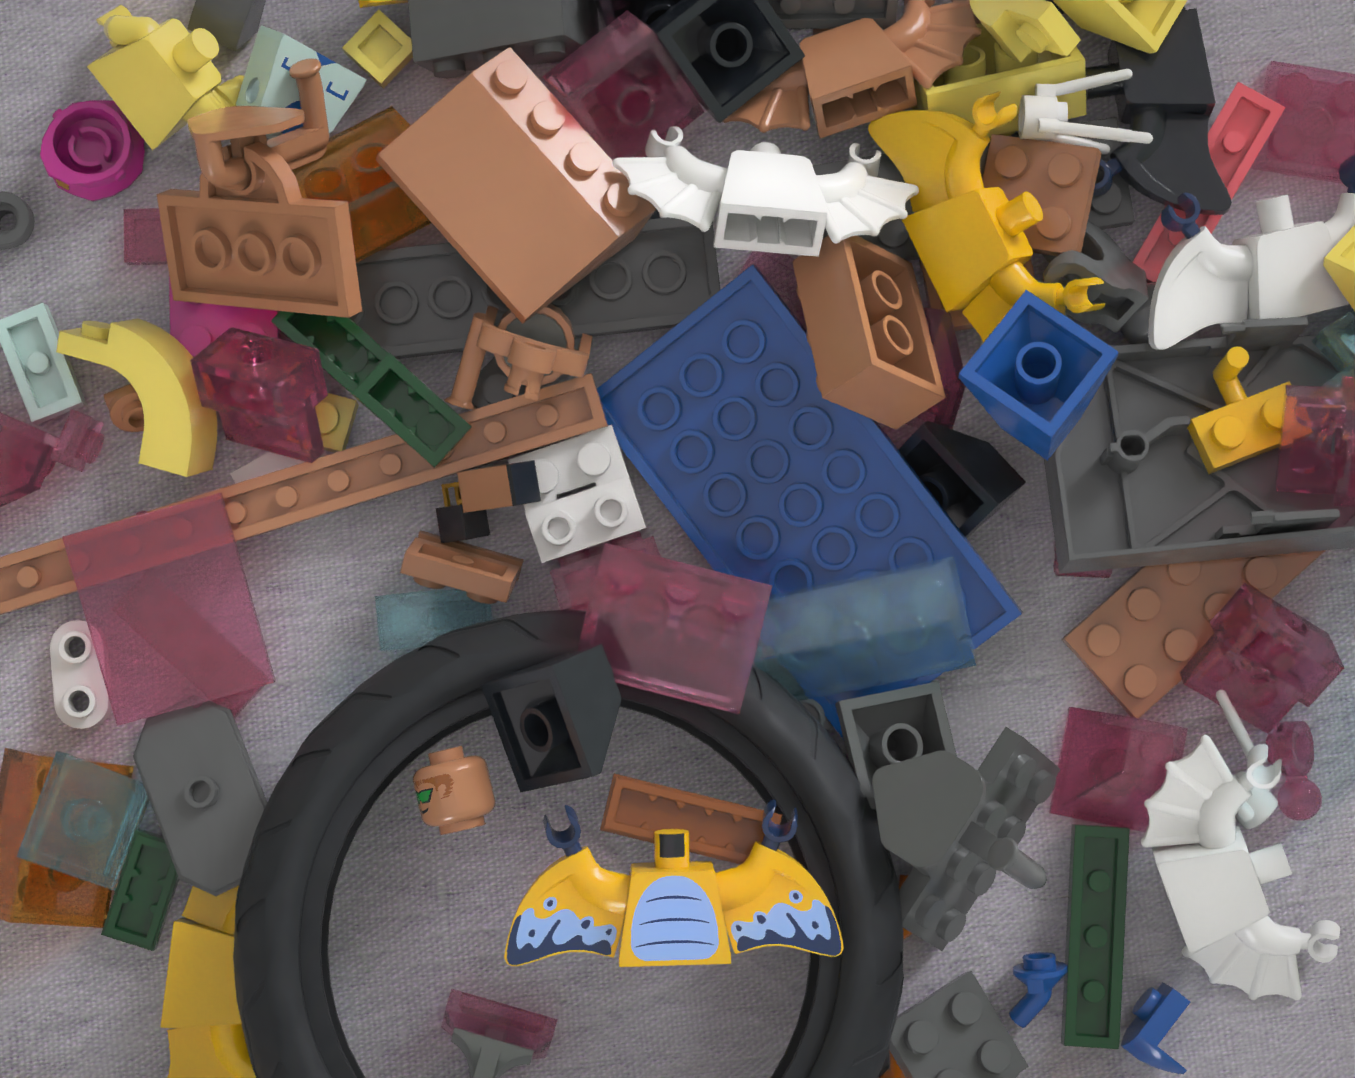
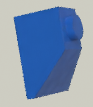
(1037, 373)

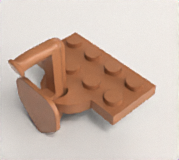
(248, 228)

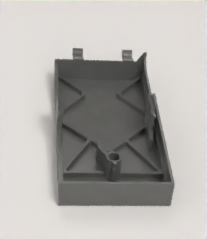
(1134, 485)

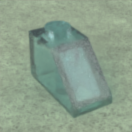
(418, 617)

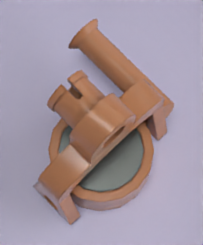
(525, 352)

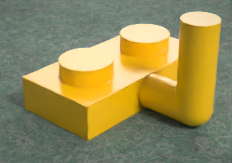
(1244, 425)

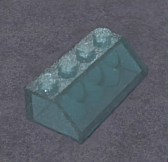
(866, 631)

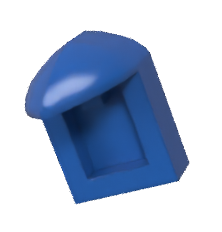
(1155, 1015)

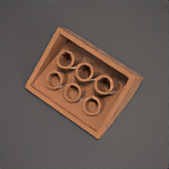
(516, 185)

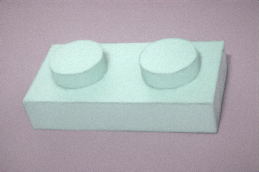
(40, 372)

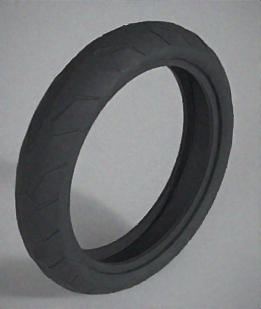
(436, 691)

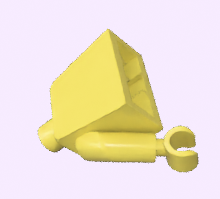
(160, 73)

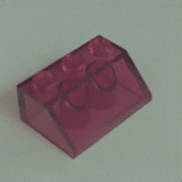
(675, 626)

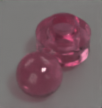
(1294, 744)

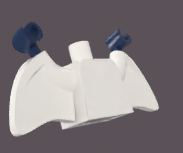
(1253, 278)

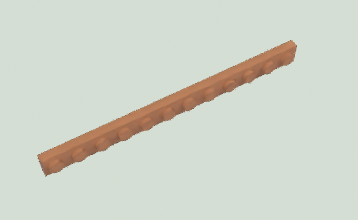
(345, 480)

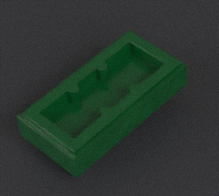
(142, 892)

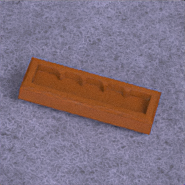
(714, 825)

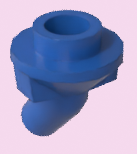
(1040, 974)

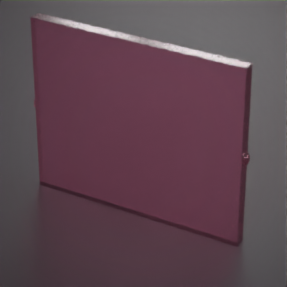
(169, 609)

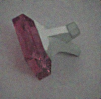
(495, 1033)

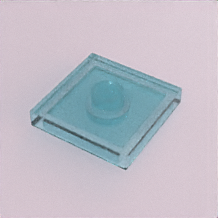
(84, 821)

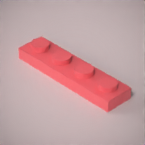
(1233, 147)

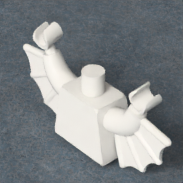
(766, 196)
(1217, 880)

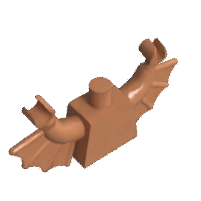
(862, 70)

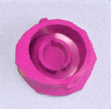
(92, 150)

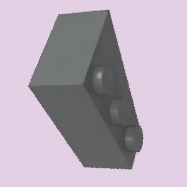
(466, 34)

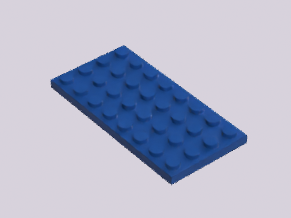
(773, 473)

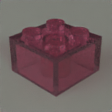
(623, 88)

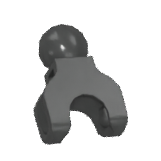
(1124, 288)

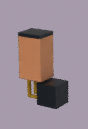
(484, 490)

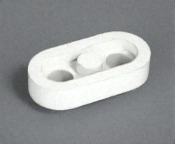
(76, 675)

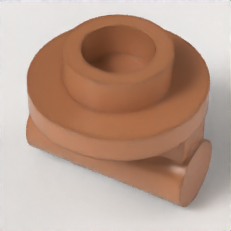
(125, 409)

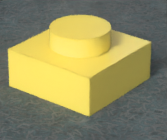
(380, 49)
(335, 421)

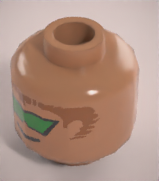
(454, 791)

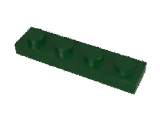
(1095, 936)

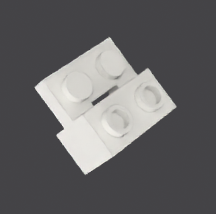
(587, 516)

